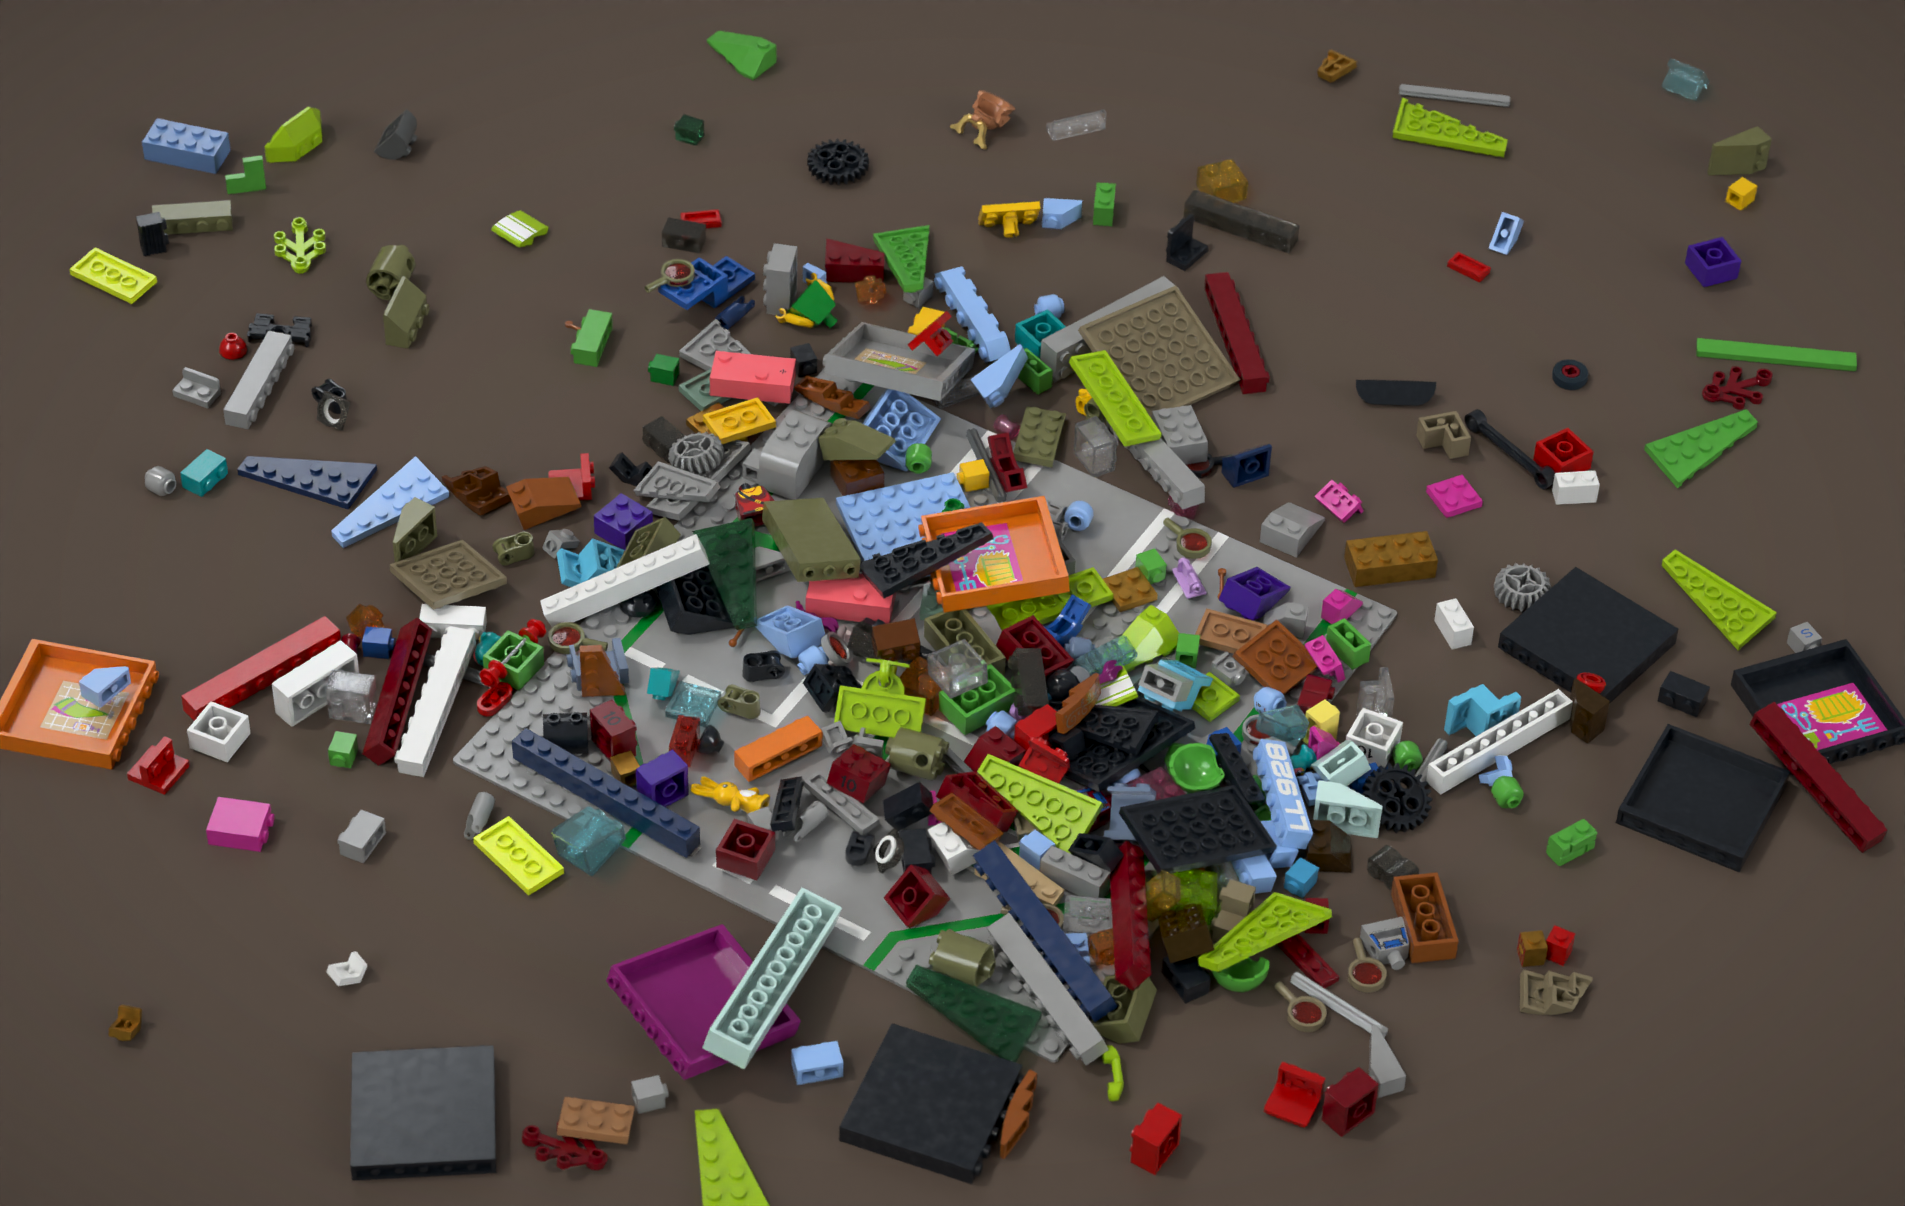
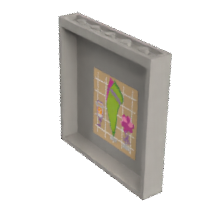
(885, 360)

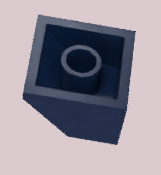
(1247, 465)

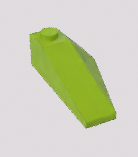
(1151, 636)

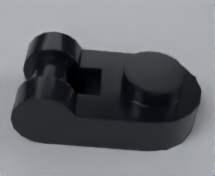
(858, 848)

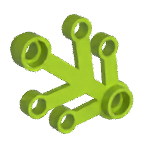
(300, 262)

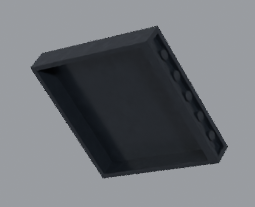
(1703, 797)

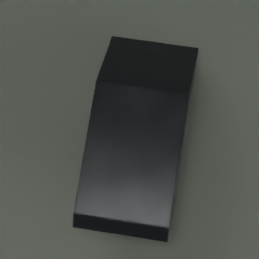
(627, 471)

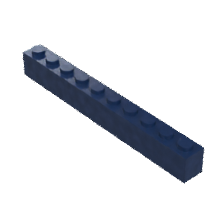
(606, 792)
(1044, 931)

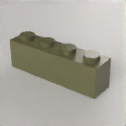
(196, 217)

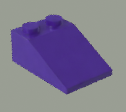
(1253, 593)

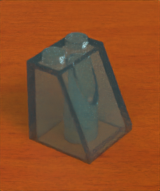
(588, 839)

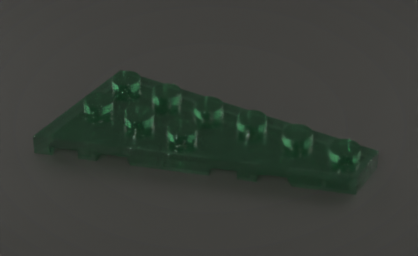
(733, 568)
(988, 1018)

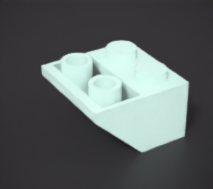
(1342, 764)

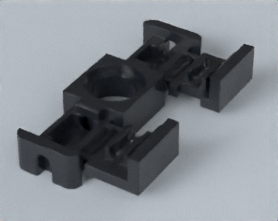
(299, 332)

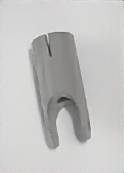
(479, 814)
(808, 820)

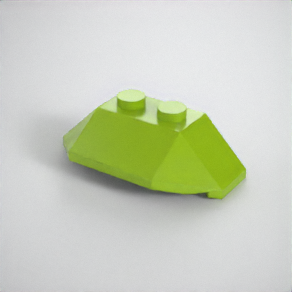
(295, 137)

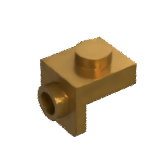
(127, 1024)

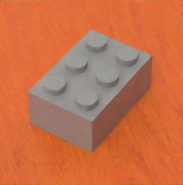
(780, 278)
(1182, 433)

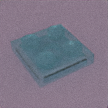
(693, 702)

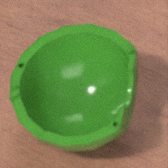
(1195, 768)
(1243, 975)

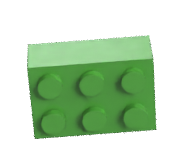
(975, 706)

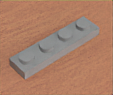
(842, 804)

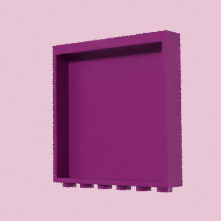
(683, 990)

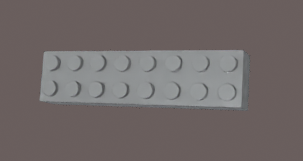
(1068, 342)

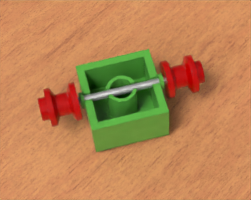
(514, 657)

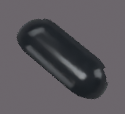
(1395, 391)

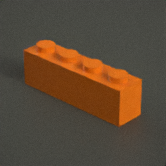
(778, 748)

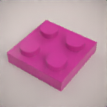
(1454, 496)

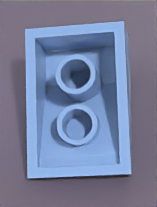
(998, 378)
(791, 630)

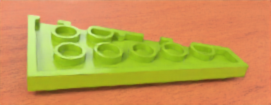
(1438, 129)
(1728, 607)
(1048, 806)
(1265, 926)
(723, 1169)

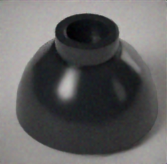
(709, 741)

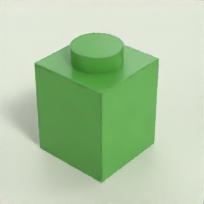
(1151, 565)
(1188, 649)
(343, 749)

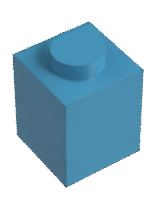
(1301, 877)

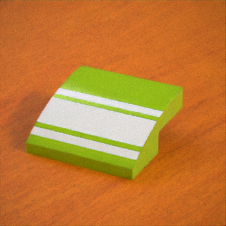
(519, 228)
(1117, 690)

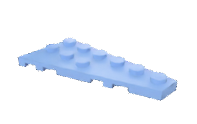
(386, 503)

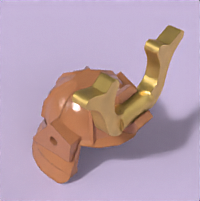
(989, 113)

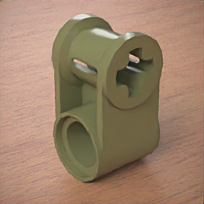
(516, 548)
(741, 702)

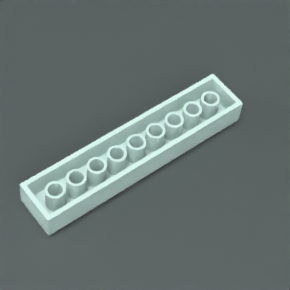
(772, 978)

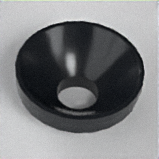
(640, 605)

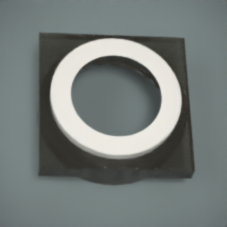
(322, 411)
(895, 854)

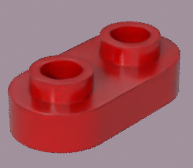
(492, 699)

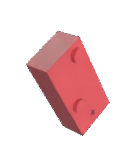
(752, 377)
(848, 600)

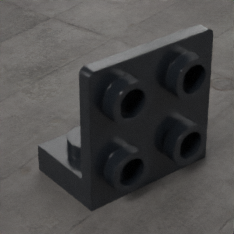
(1181, 247)
(824, 683)

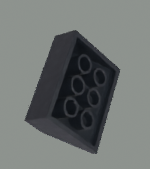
(694, 604)

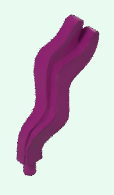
(828, 622)
(1109, 671)

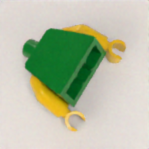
(811, 306)

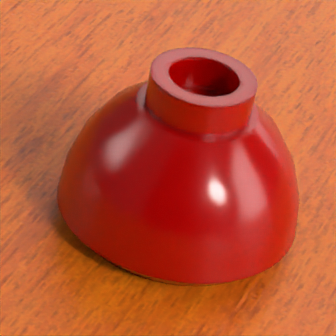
(232, 347)
(1593, 681)

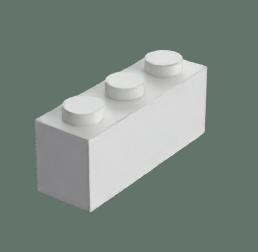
(462, 617)

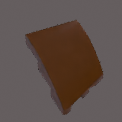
(478, 489)

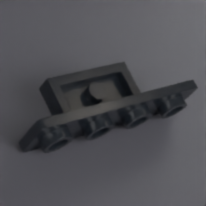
(1235, 768)

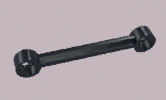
(1477, 421)

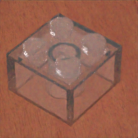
(1095, 446)
(957, 668)
(351, 696)

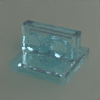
(1684, 79)

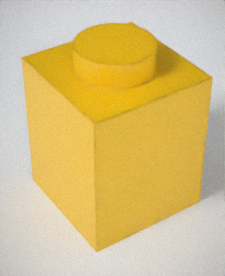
(1741, 193)
(973, 475)

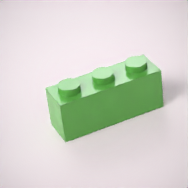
(592, 337)

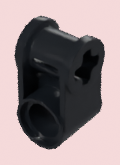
(331, 387)
(761, 666)

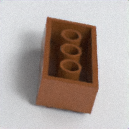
(1425, 917)

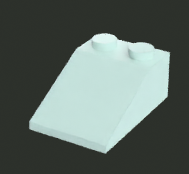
(1347, 809)

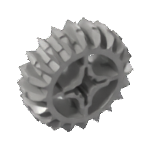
(696, 453)
(1520, 586)

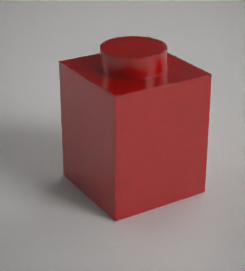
(1559, 945)

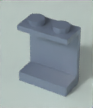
(615, 656)
(1124, 796)

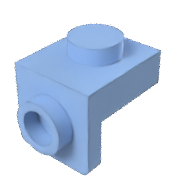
(808, 269)
(1504, 769)

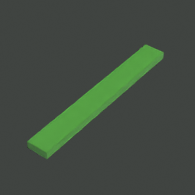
(1776, 354)

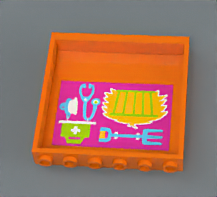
(1014, 566)

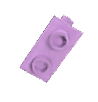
(1188, 579)

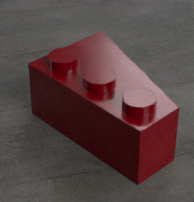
(851, 262)
(981, 797)

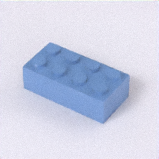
(186, 146)

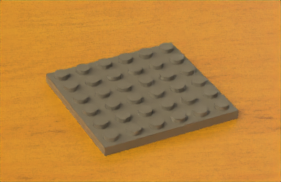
(1162, 351)

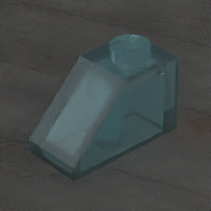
(1283, 723)

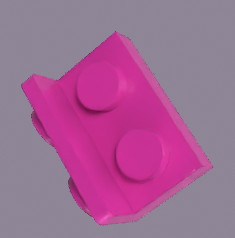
(1338, 501)
(1325, 658)

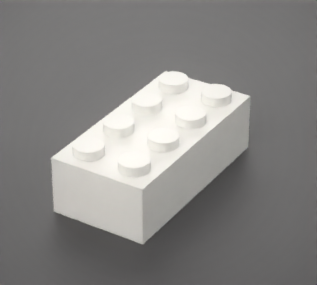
(304, 688)

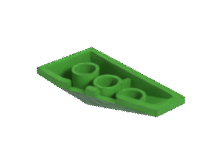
(747, 53)

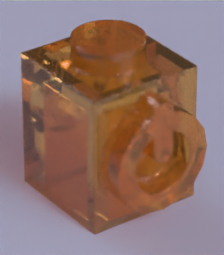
(362, 617)
(1102, 947)

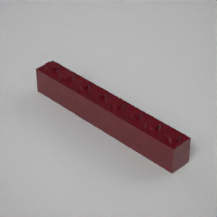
(1236, 333)
(397, 691)
(1818, 777)
(1130, 918)

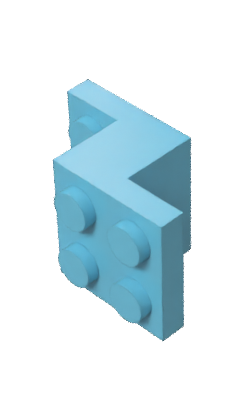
(589, 563)
(1198, 678)
(1479, 710)

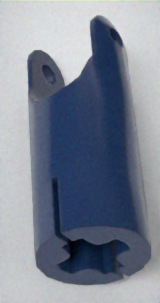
(734, 312)

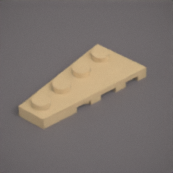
(1043, 887)

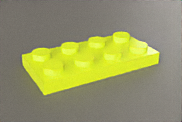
(113, 275)
(518, 855)

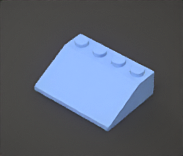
(903, 419)

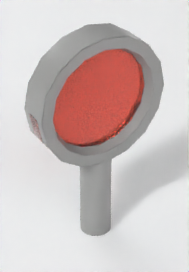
(836, 647)
(1253, 736)

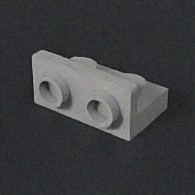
(197, 388)

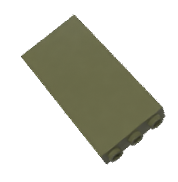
(811, 539)

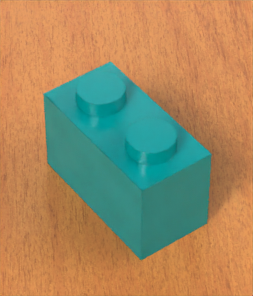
(204, 473)

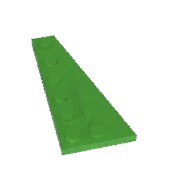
(906, 255)
(1697, 447)

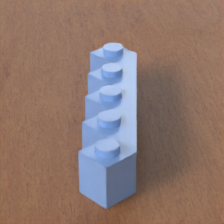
(972, 313)

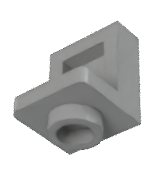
(559, 539)
(836, 738)
(871, 745)

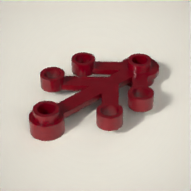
(1714, 393)
(593, 1158)

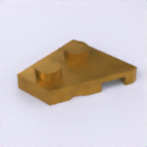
(1335, 66)

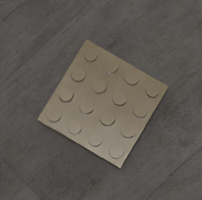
(448, 574)

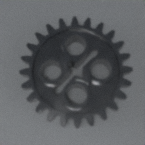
(838, 161)
(1397, 796)

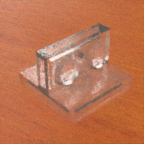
(1377, 694)
(1086, 914)

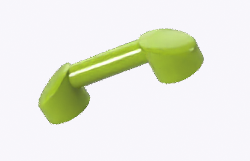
(1114, 1088)

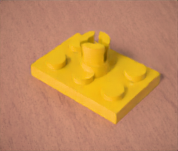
(1009, 216)
(739, 421)

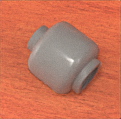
(160, 481)

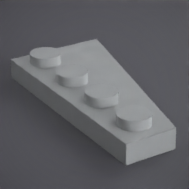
(675, 483)

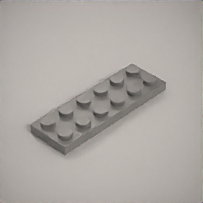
(678, 509)

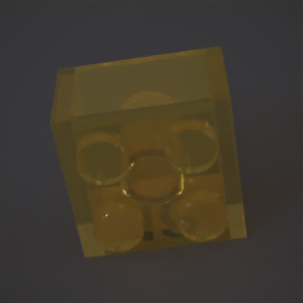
(1222, 181)

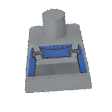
(1386, 941)

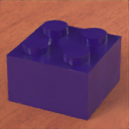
(1713, 262)
(620, 519)
(663, 779)

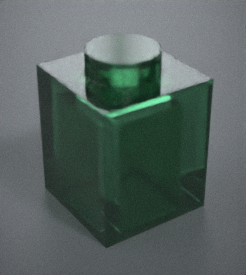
(689, 129)

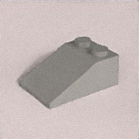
(1290, 528)

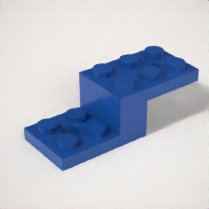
(710, 283)

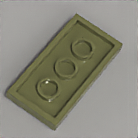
(1039, 436)

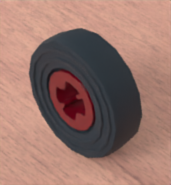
(1578, 375)

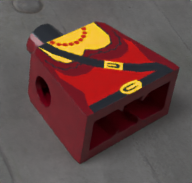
(750, 503)

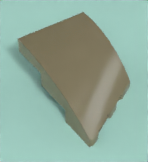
(1551, 992)

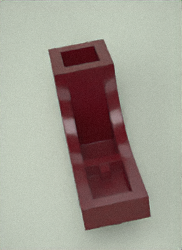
(1004, 462)

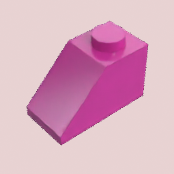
(1339, 606)
(1321, 742)

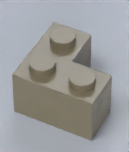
(1444, 431)
(1235, 906)

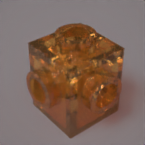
(863, 290)

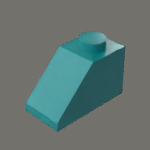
(662, 682)

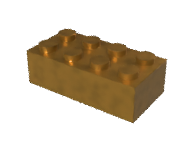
(1390, 559)

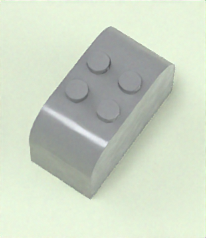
(792, 455)

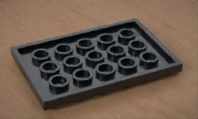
(1103, 764)
(1197, 829)

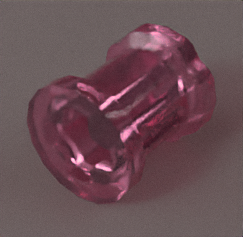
(1006, 426)

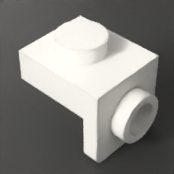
(348, 972)

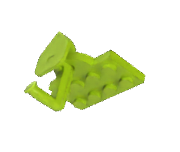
(879, 707)

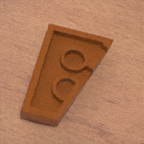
(597, 673)

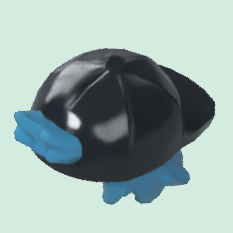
(1063, 680)

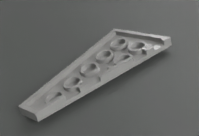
(703, 347)

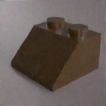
(1587, 712)
(1329, 847)

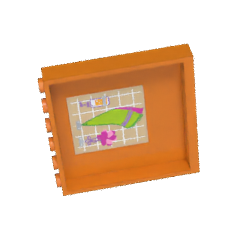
(51, 719)

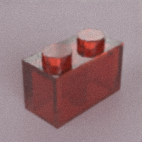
(685, 738)

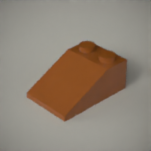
(542, 499)

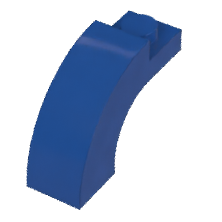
(1069, 620)

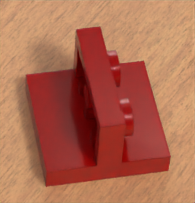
(934, 335)
(159, 767)

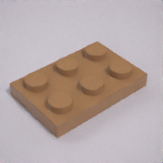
(1226, 631)
(595, 1120)

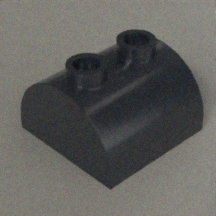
(567, 731)

